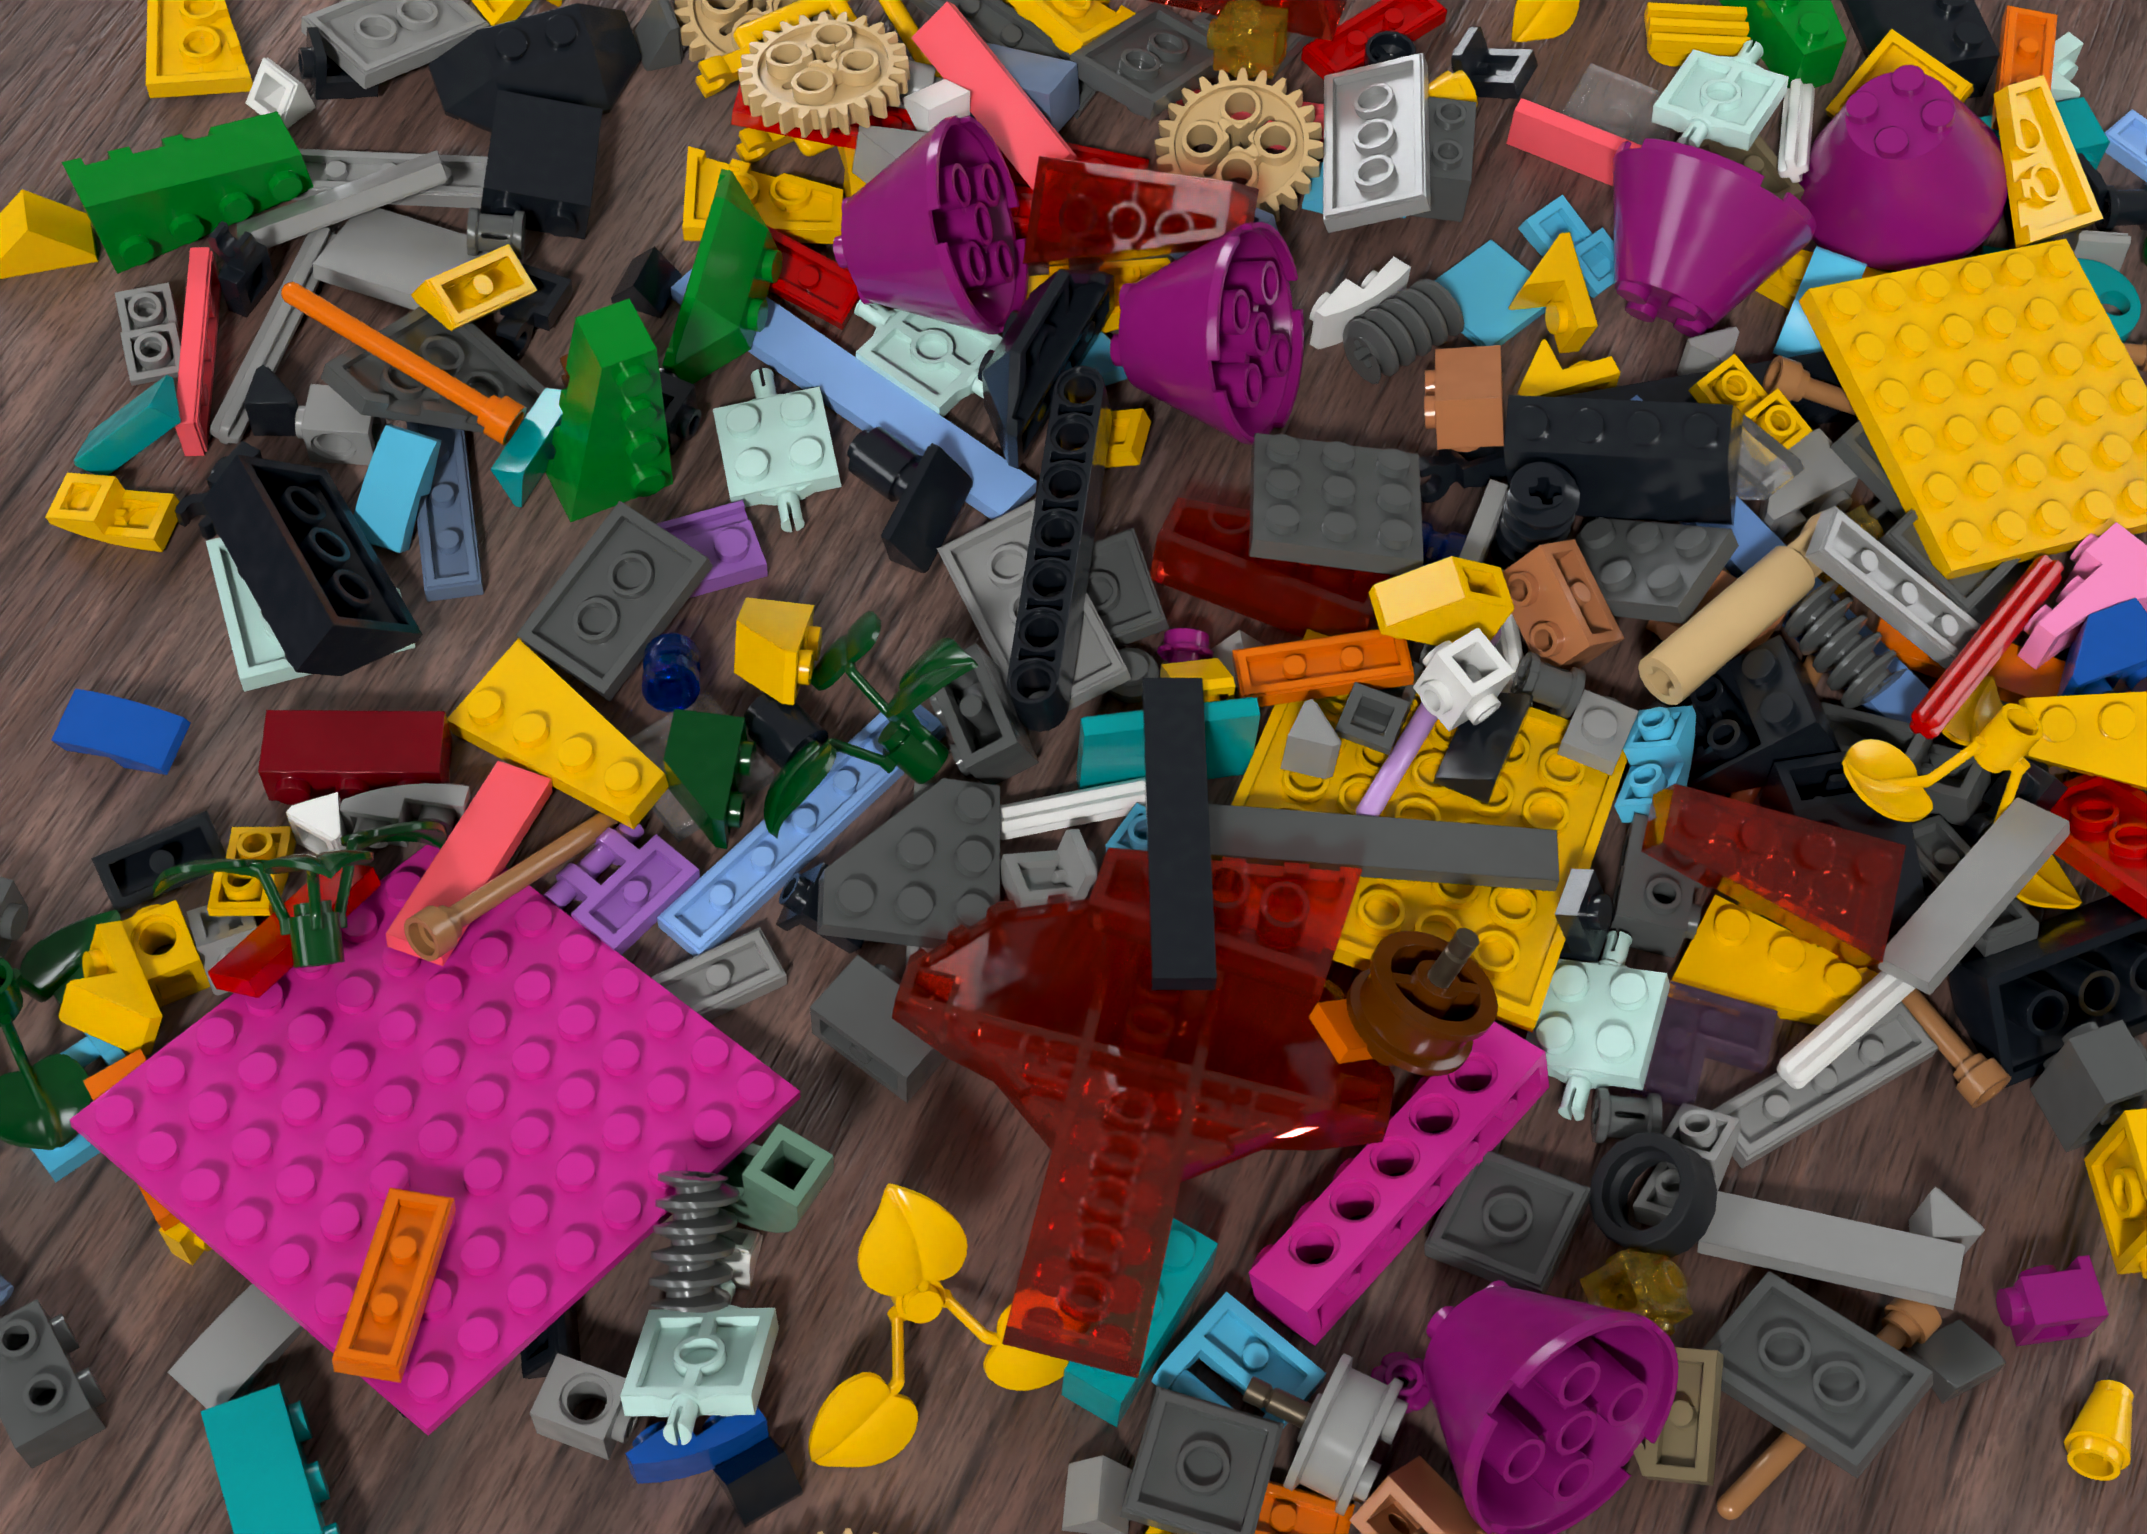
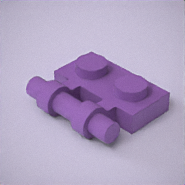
(631, 896)

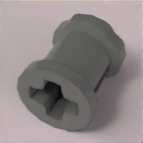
(493, 231)
(1549, 684)
(1624, 1116)

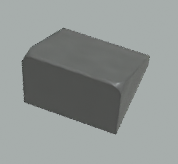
(659, 37)
(1957, 1359)

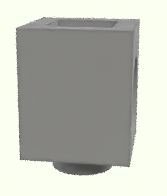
(335, 429)
(567, 1386)

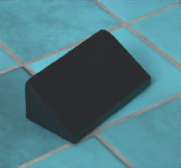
(926, 510)
(1482, 750)
(134, 867)

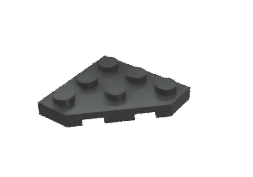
(465, 353)
(918, 870)

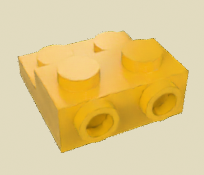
(2120, 1188)

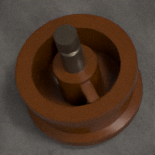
(1422, 1002)

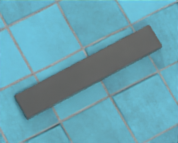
(1388, 846)

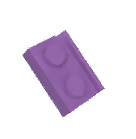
(728, 542)

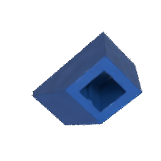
(2108, 653)

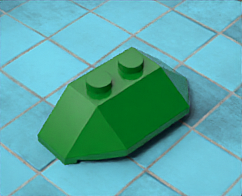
(726, 286)

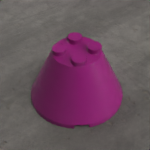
(1904, 175)
(939, 231)
(1696, 233)
(1218, 333)
(1544, 1402)

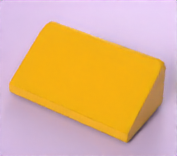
(475, 288)

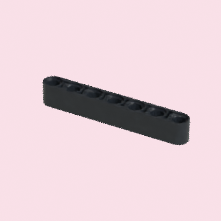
(1064, 567)

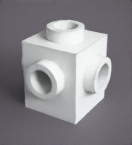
(1463, 680)

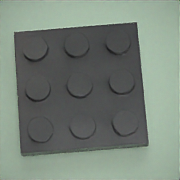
(1335, 505)

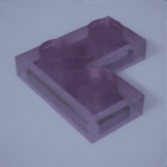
(1704, 1026)

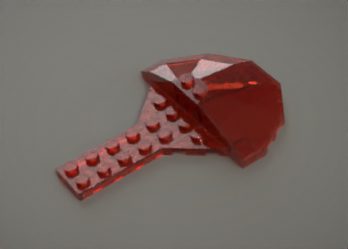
(1128, 1098)

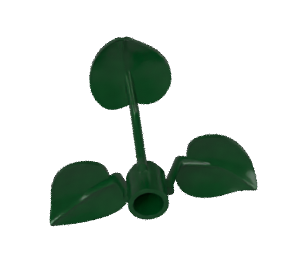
(904, 738)
(315, 927)
(44, 1096)

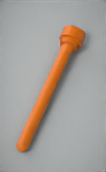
(496, 415)

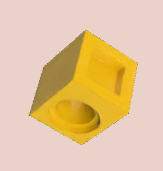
(176, 971)

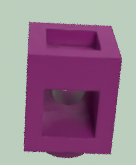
(2052, 1303)

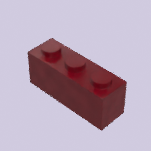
(351, 752)

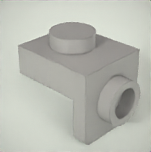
(1598, 732)
(1036, 875)

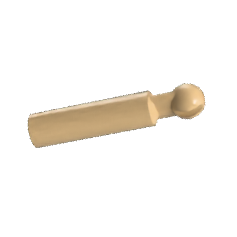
(1731, 620)

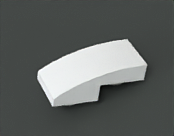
(1350, 302)

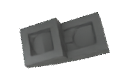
(1377, 716)

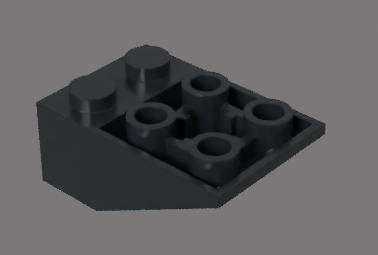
(1754, 715)
(1820, 792)

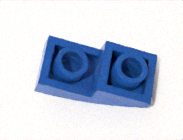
(122, 730)
(722, 1439)

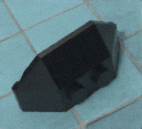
(559, 55)
(1036, 348)

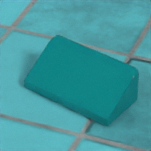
(130, 429)
(529, 449)

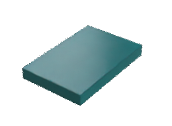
(1114, 743)

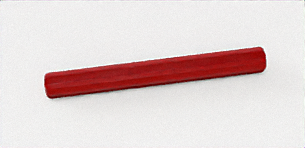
(1986, 647)

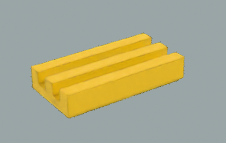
(1700, 28)

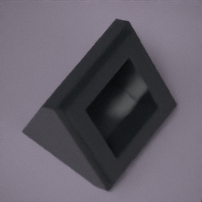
(648, 283)
(270, 405)
(559, 1338)
(758, 1481)

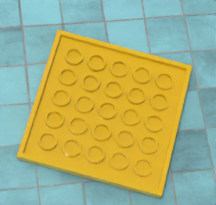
(1993, 401)
(1536, 790)

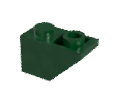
(705, 769)

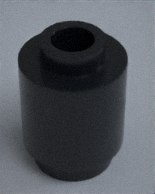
(882, 462)
(781, 728)

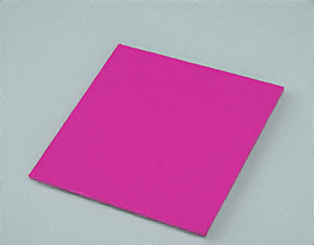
(514, 1078)

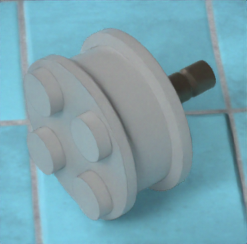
(1336, 1431)

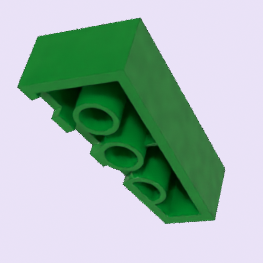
(1796, 37)
(187, 187)
(612, 418)

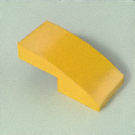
(108, 513)

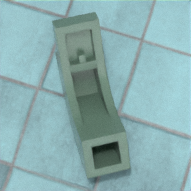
(777, 1180)

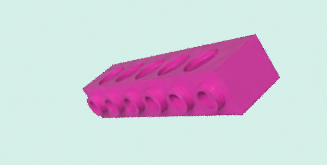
(1396, 1207)

